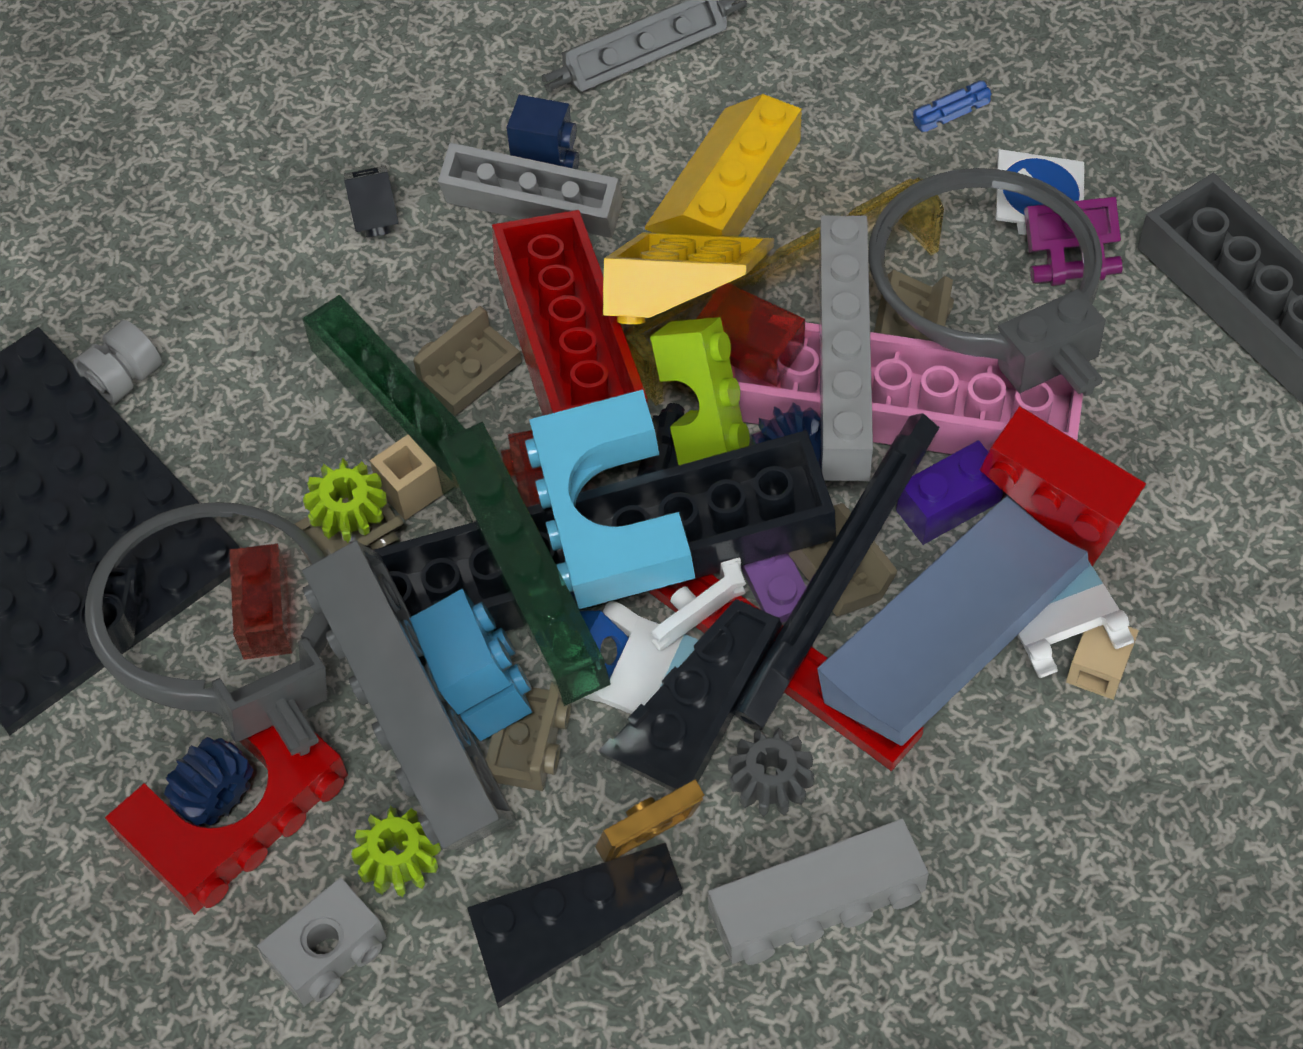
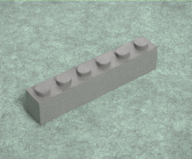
(845, 349)

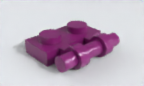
(1052, 234)

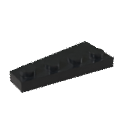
(688, 715)
(554, 922)

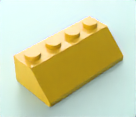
(730, 169)

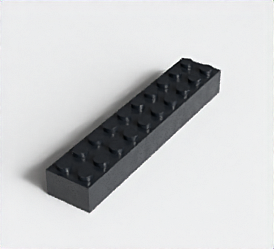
(730, 506)

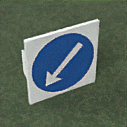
(1060, 173)

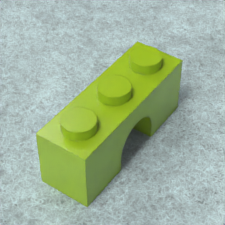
(699, 356)

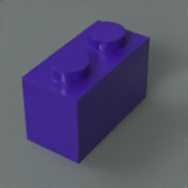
(948, 494)

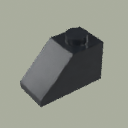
(371, 201)

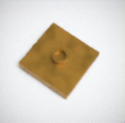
(649, 820)

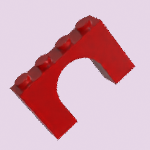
(203, 861)

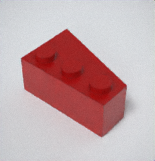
(1061, 482)

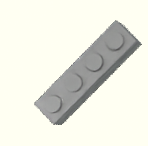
(528, 188)
(818, 892)

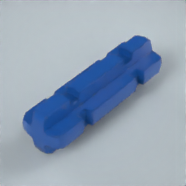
(952, 106)

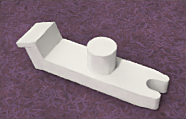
(695, 609)

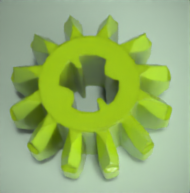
(363, 502)
(386, 866)

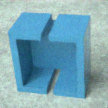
(472, 664)

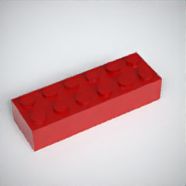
(558, 312)

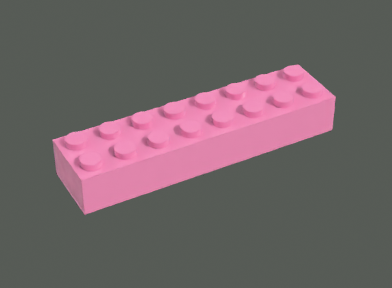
(918, 376)

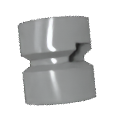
(121, 358)

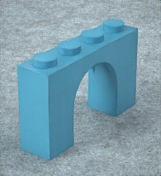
(601, 559)

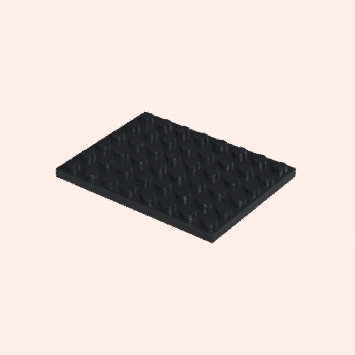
(67, 494)

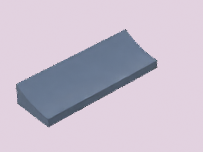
(949, 622)

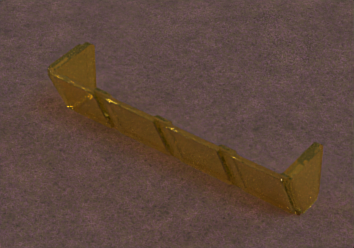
(922, 221)

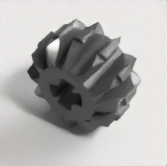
(751, 766)

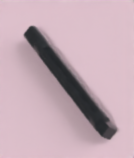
(834, 572)

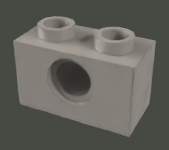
(331, 915)

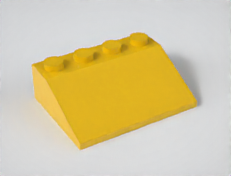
(669, 269)

